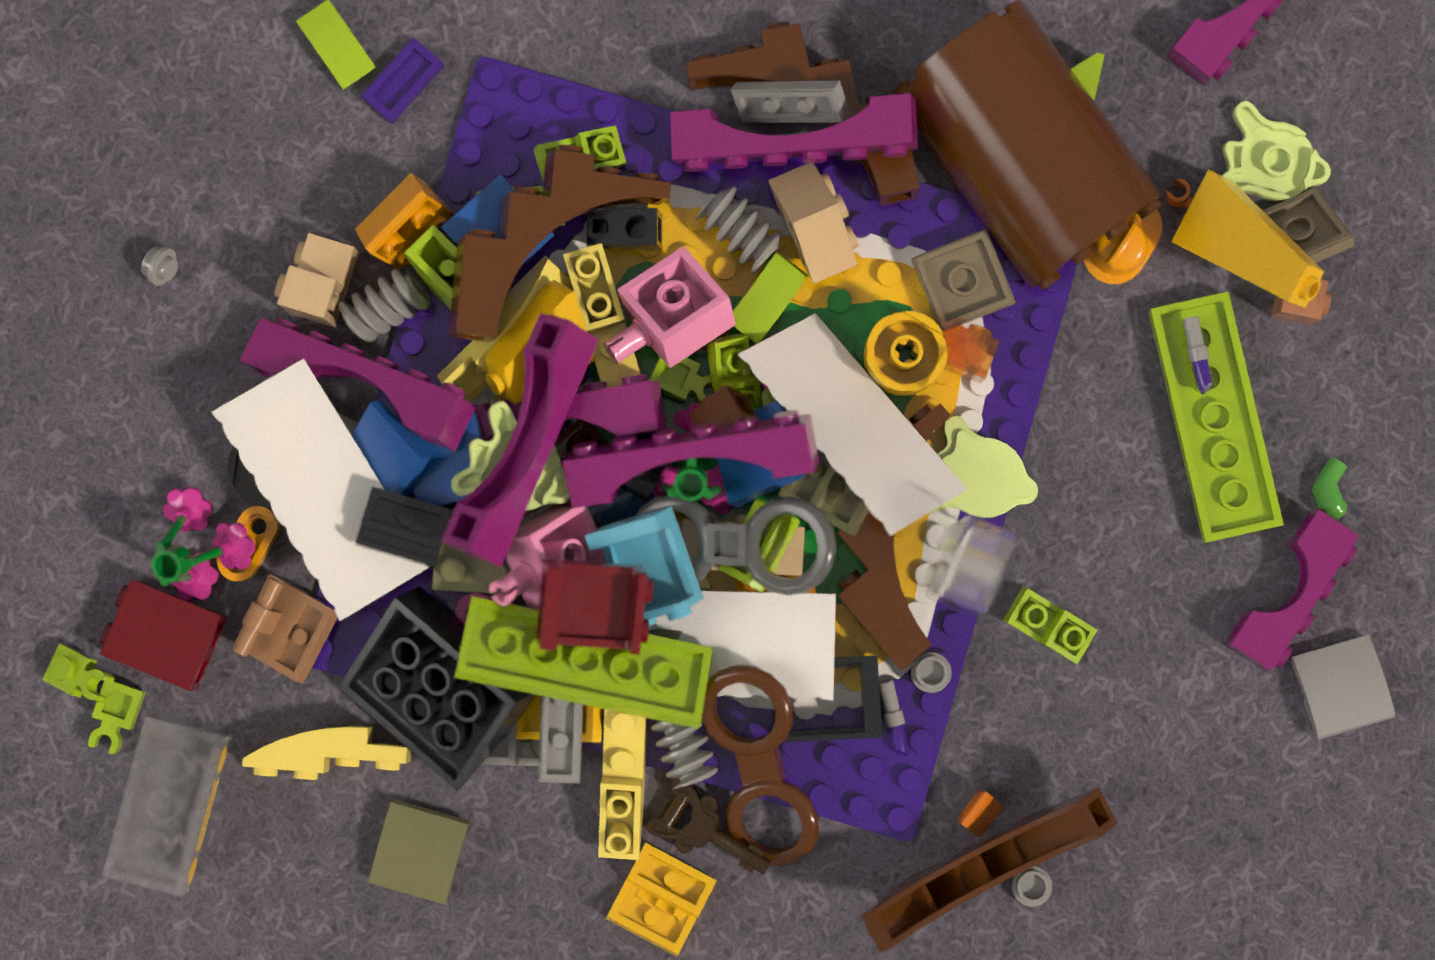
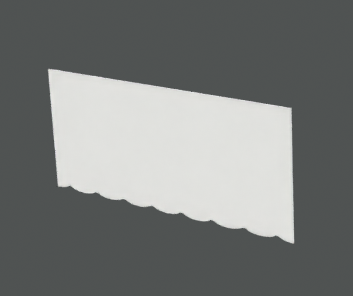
(854, 423)
(314, 484)
(766, 630)

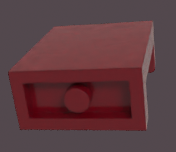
(593, 605)
(162, 635)

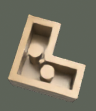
(815, 221)
(318, 281)

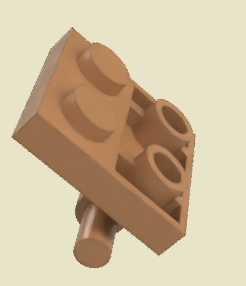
(285, 628)

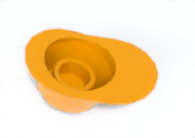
(1128, 252)

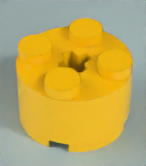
(927, 347)

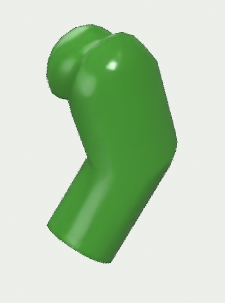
(1326, 489)

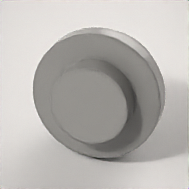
(159, 265)
(931, 672)
(1032, 886)

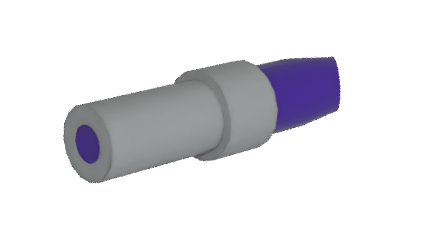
(1197, 353)
(893, 717)

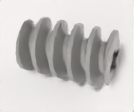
(741, 228)
(387, 306)
(684, 753)

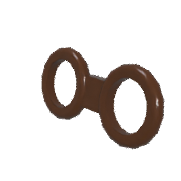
(760, 762)

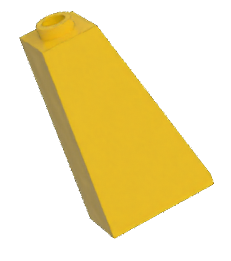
(1242, 239)

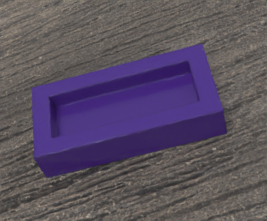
(402, 81)

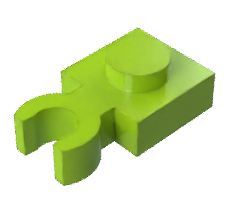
(680, 379)
(75, 673)
(117, 711)

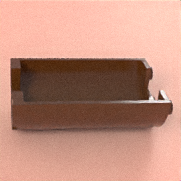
(1027, 145)

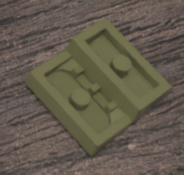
(831, 495)
(418, 851)

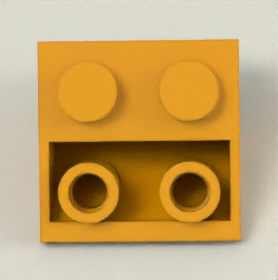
(402, 220)

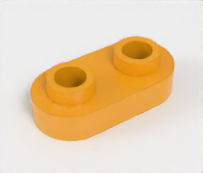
(262, 542)

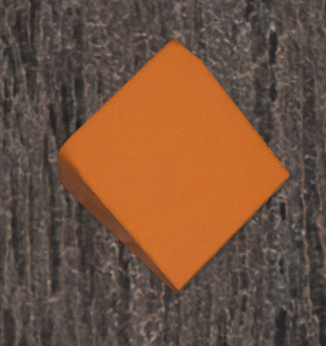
(980, 813)

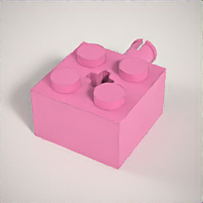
(672, 310)
(549, 535)

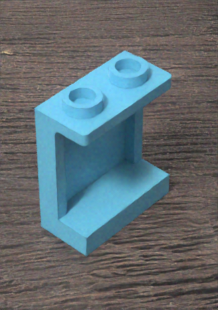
(659, 547)

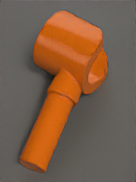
(1182, 201)

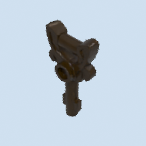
(703, 829)

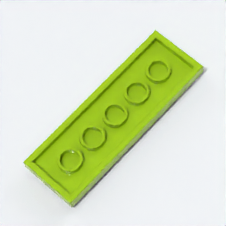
(1220, 428)
(659, 684)

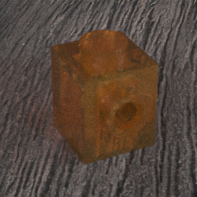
(972, 353)

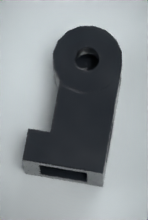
(625, 229)

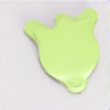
(1272, 158)
(486, 454)
(987, 469)

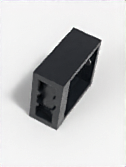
(870, 706)

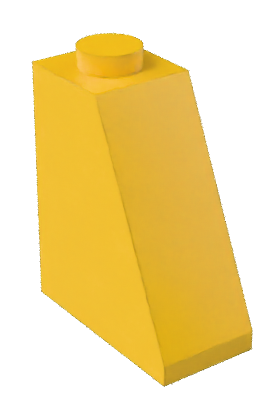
(507, 358)

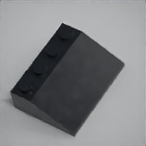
(411, 689)

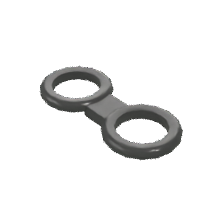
(741, 542)

